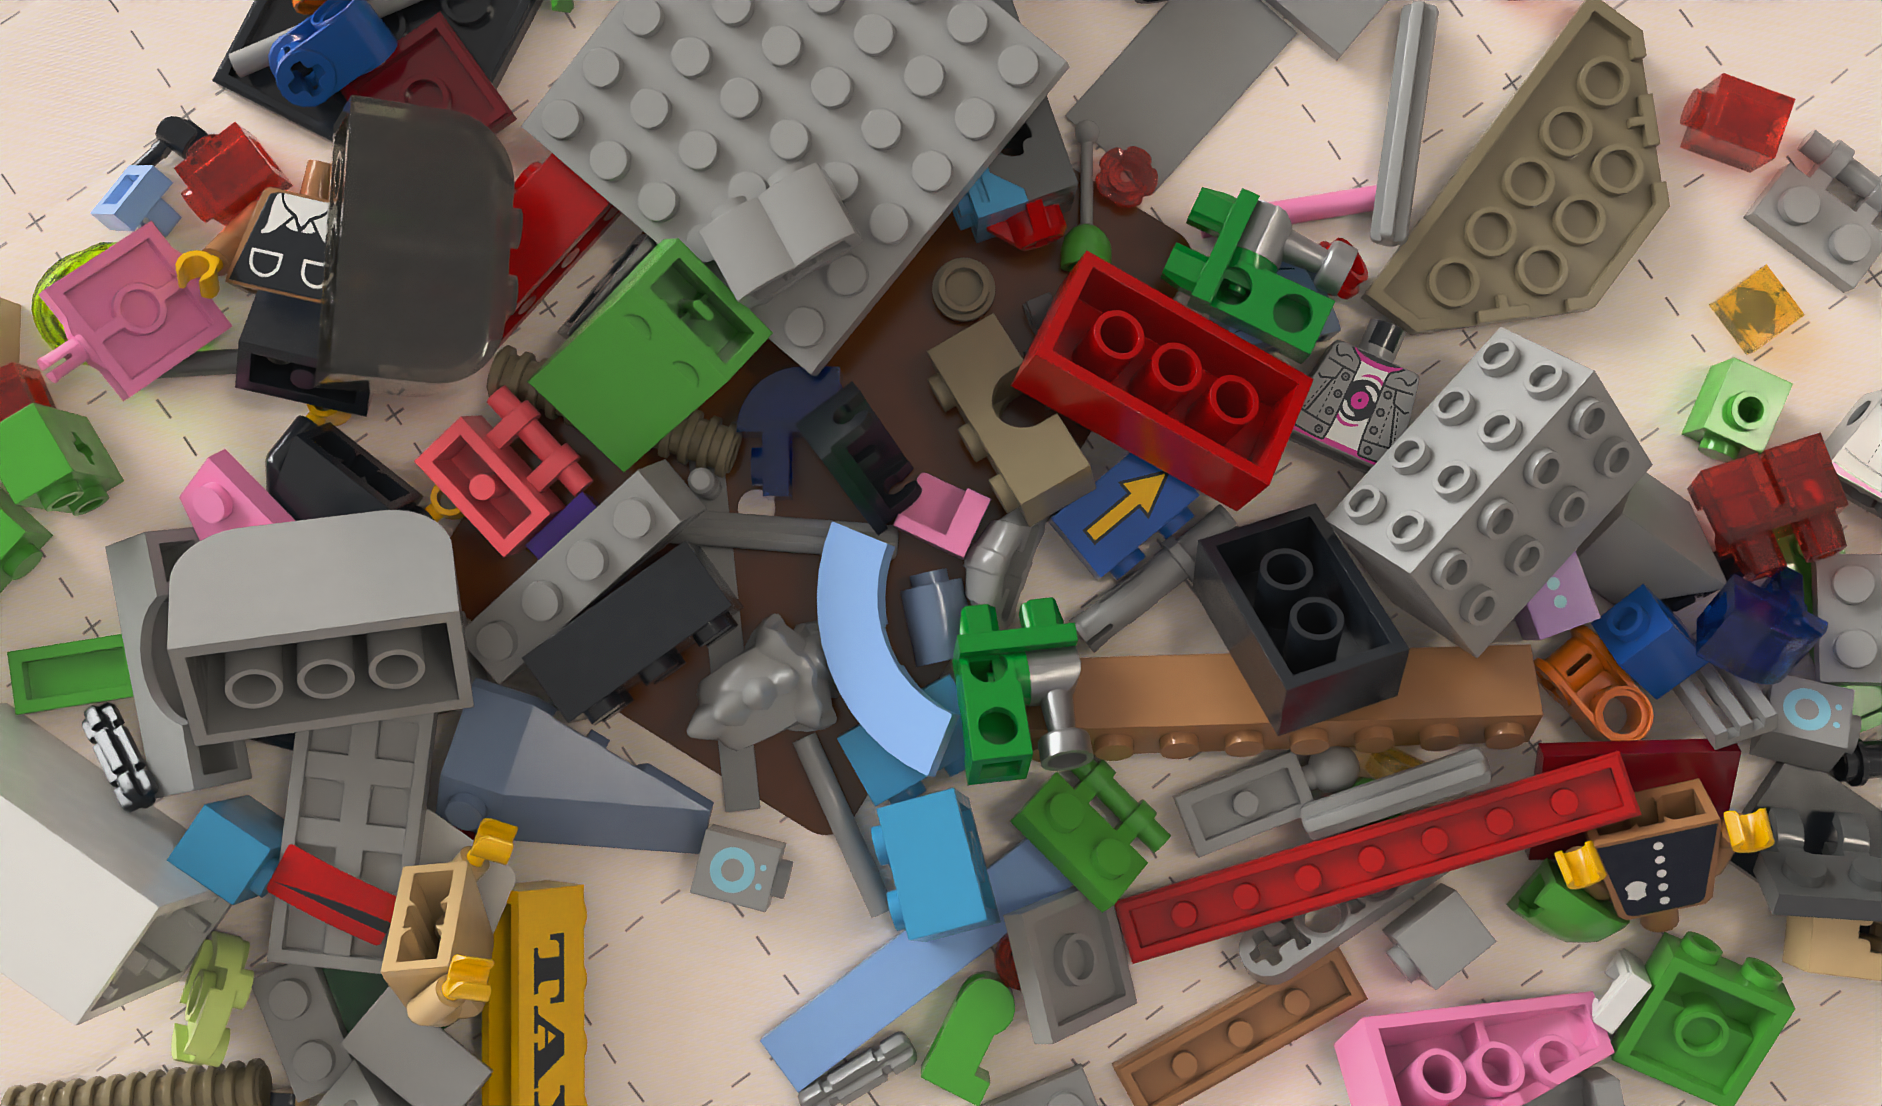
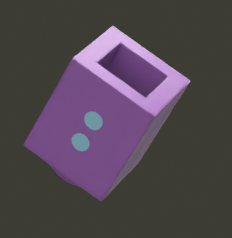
(1559, 604)

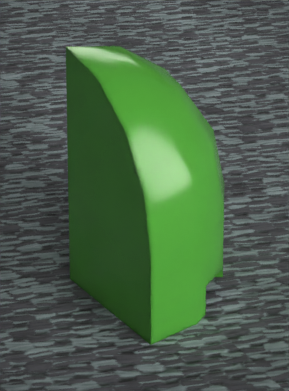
(1562, 911)

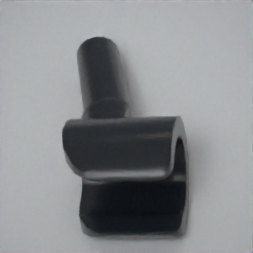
(171, 134)

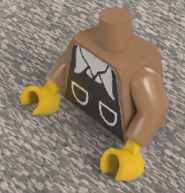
(270, 244)

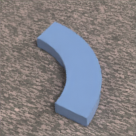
(861, 657)

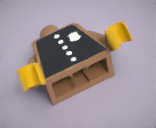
(1664, 855)

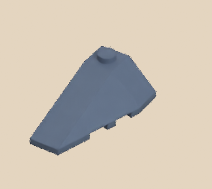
(559, 785)

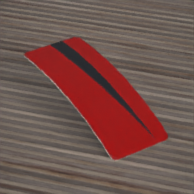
(332, 895)

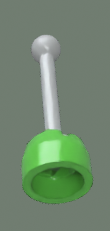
(1085, 235)

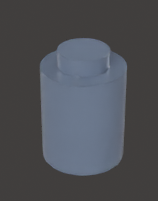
(933, 615)

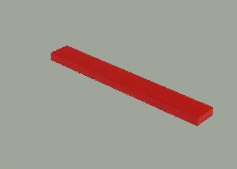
(1378, 856)

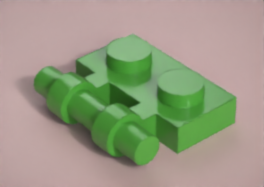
(1081, 840)

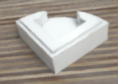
(1626, 990)

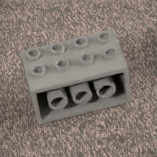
(1491, 489)

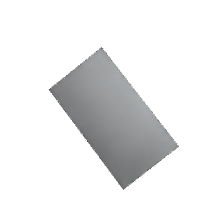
(1181, 77)

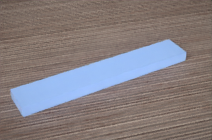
(901, 975)

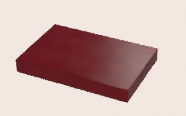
(1648, 766)

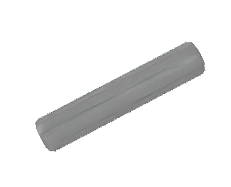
(1396, 793)

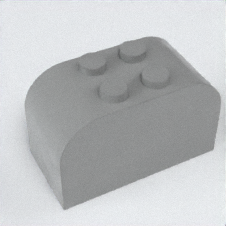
(317, 626)

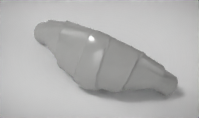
(1001, 563)

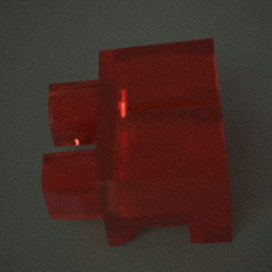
(1770, 498)

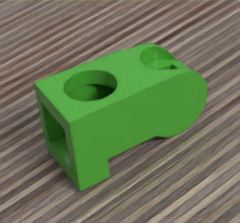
(977, 1014)

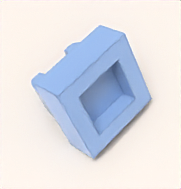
(136, 201)

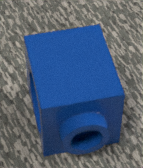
(1649, 642)

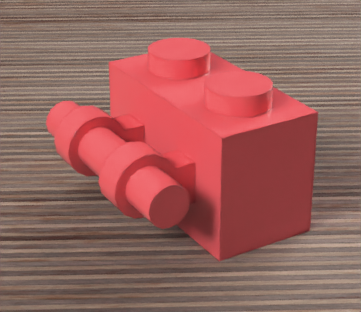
(493, 483)

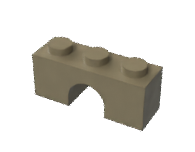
(1035, 465)

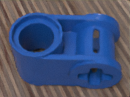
(339, 45)

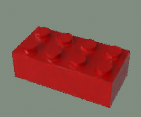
(1163, 382)

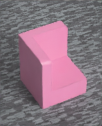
(943, 516)

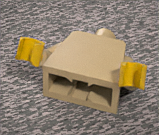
(441, 933)

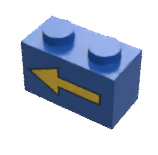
(1121, 514)

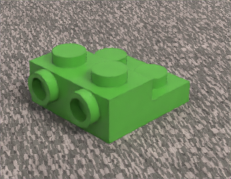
(1703, 1019)

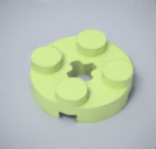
(211, 991)

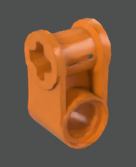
(1591, 684)

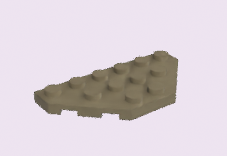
(1544, 197)

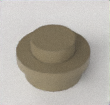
(963, 289)

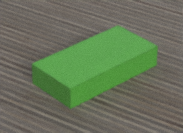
(69, 674)

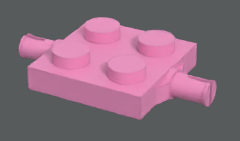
(130, 314)

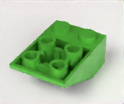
(650, 354)

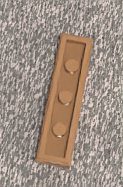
(1238, 1033)

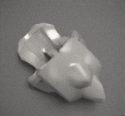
(767, 688)

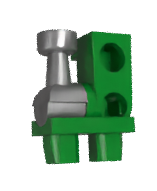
(1241, 276)
(1014, 670)

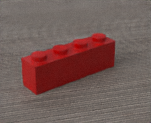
(559, 226)

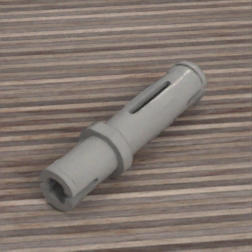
(1149, 583)

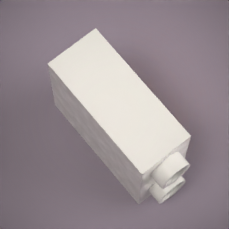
(87, 886)

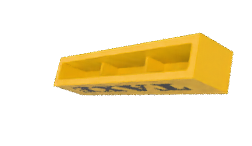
(537, 999)

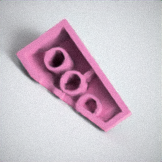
(1471, 1052)

